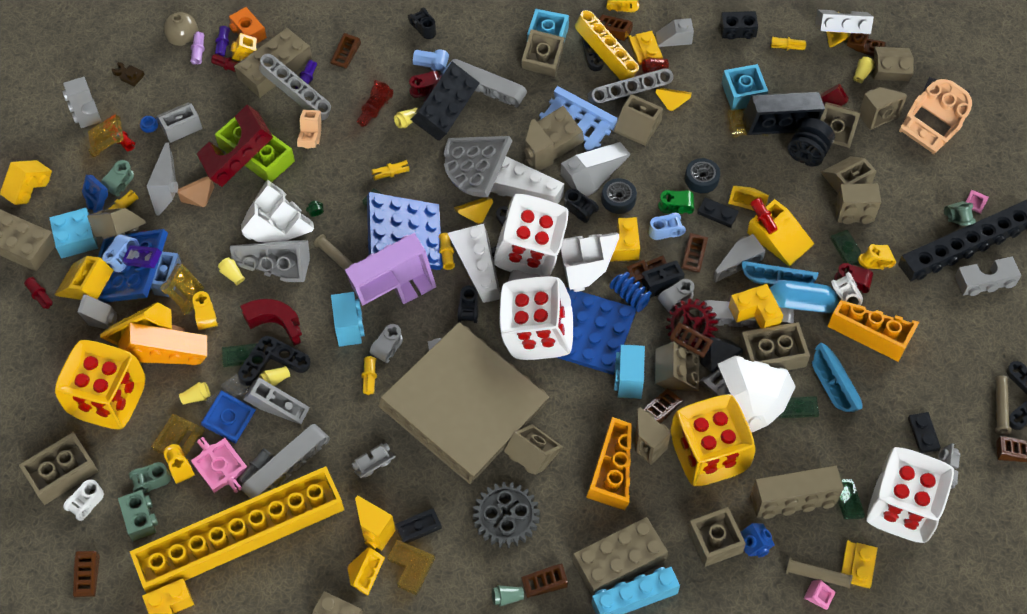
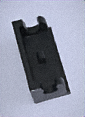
(662, 277)

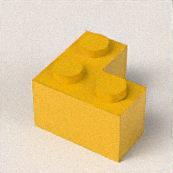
(21, 180)
(628, 244)
(756, 303)
(168, 598)

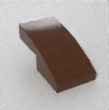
(636, 269)

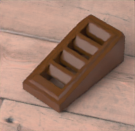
(625, 25)
(346, 38)
(698, 239)
(675, 333)
(667, 410)
(1005, 455)
(81, 556)
(550, 571)

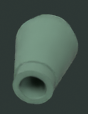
(506, 594)

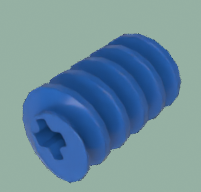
(630, 291)

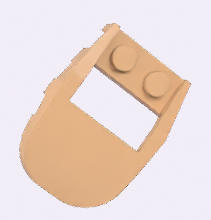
(946, 102)

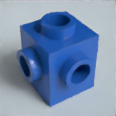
(757, 540)

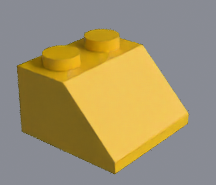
(375, 524)

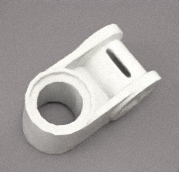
(847, 290)
(83, 500)

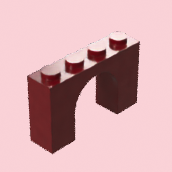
(253, 138)

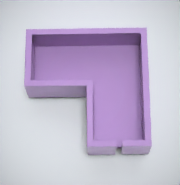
(392, 270)

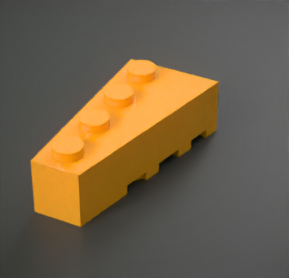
(873, 329)
(611, 474)

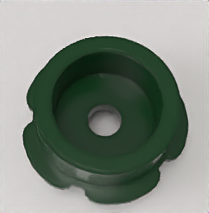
(315, 208)

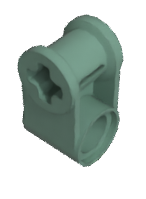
(118, 179)
(960, 213)
(147, 477)

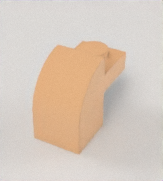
(309, 129)

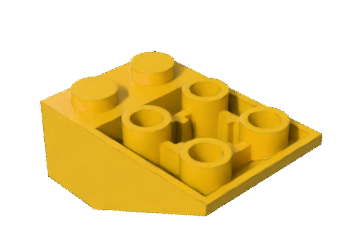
(788, 241)
(85, 277)

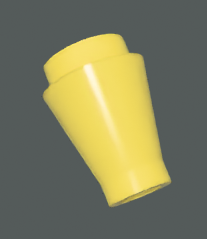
(863, 69)
(402, 118)
(231, 271)
(275, 376)
(196, 393)

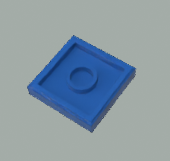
(228, 417)

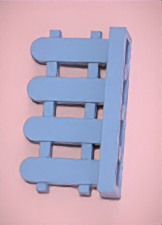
(590, 115)

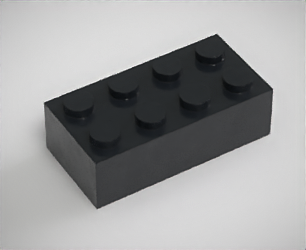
(445, 101)
(781, 112)

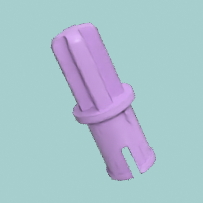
(197, 48)

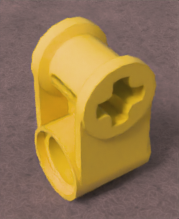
(622, 5)
(877, 257)
(204, 313)
(178, 464)

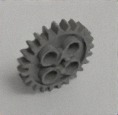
(521, 524)

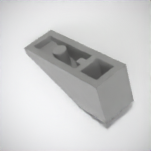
(745, 249)
(274, 401)

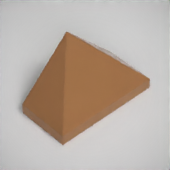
(197, 192)

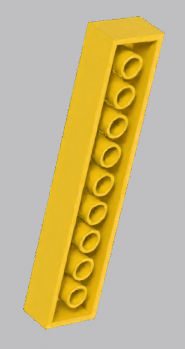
(237, 530)

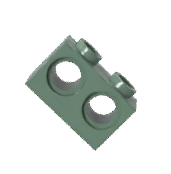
(133, 517)

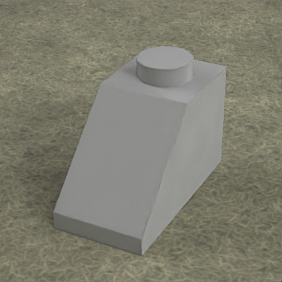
(675, 33)
(96, 312)

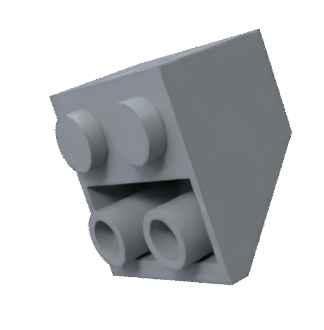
(179, 122)

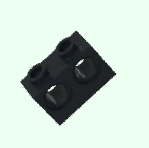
(739, 24)

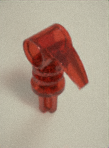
(379, 95)

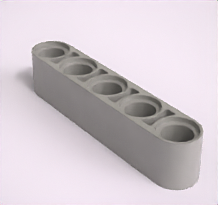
(292, 79)
(638, 83)
(494, 85)
(725, 316)
(286, 461)

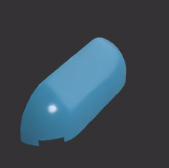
(771, 274)
(805, 296)
(835, 380)

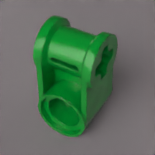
(678, 202)

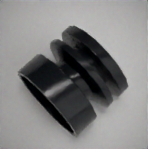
(811, 142)

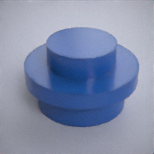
(148, 124)

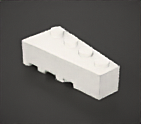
(521, 179)
(475, 253)

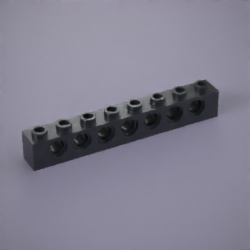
(966, 241)

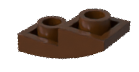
(862, 43)

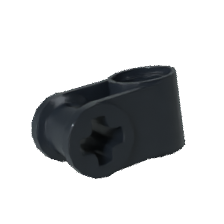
(423, 23)
(582, 206)
(468, 307)

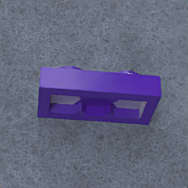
(142, 256)

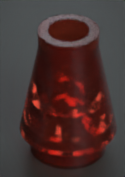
(653, 64)

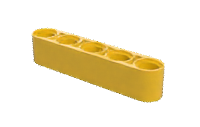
(606, 46)

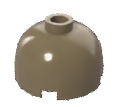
(180, 28)

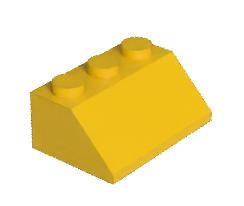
(154, 315)

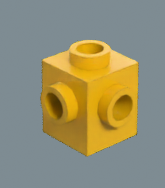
(243, 47)

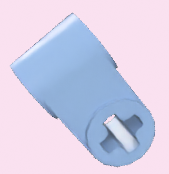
(667, 227)
(117, 251)

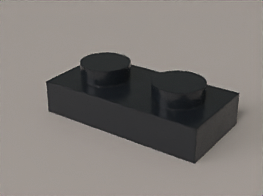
(718, 212)
(924, 432)
(418, 526)

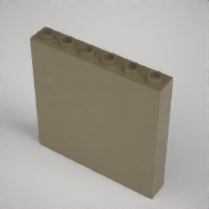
(463, 402)

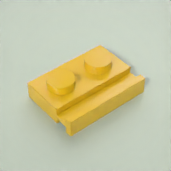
(644, 46)
(859, 562)

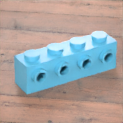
(637, 593)

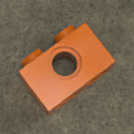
(246, 23)

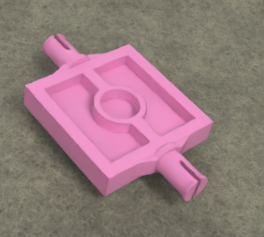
(219, 465)

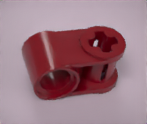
(423, 82)
(861, 276)

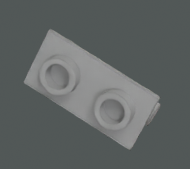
(951, 456)
(365, 466)

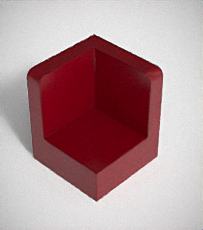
(835, 95)

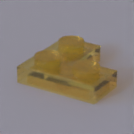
(416, 565)

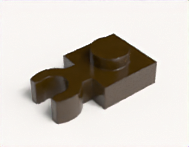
(128, 75)

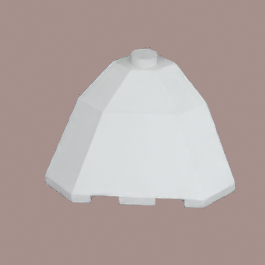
(273, 217)
(587, 258)
(758, 389)

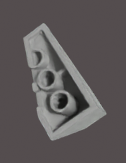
(592, 168)
(163, 182)
(282, 258)

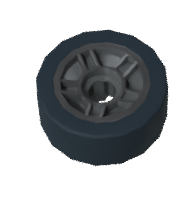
(699, 168)
(618, 187)

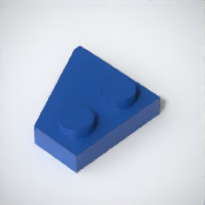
(94, 193)

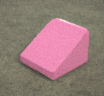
(978, 200)
(820, 594)

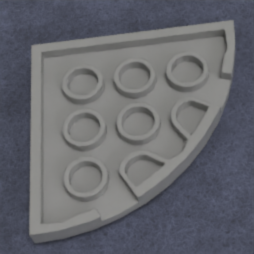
(475, 162)

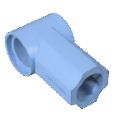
(435, 60)

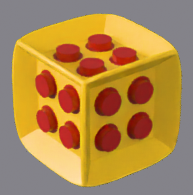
(100, 384)
(712, 440)

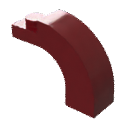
(272, 311)

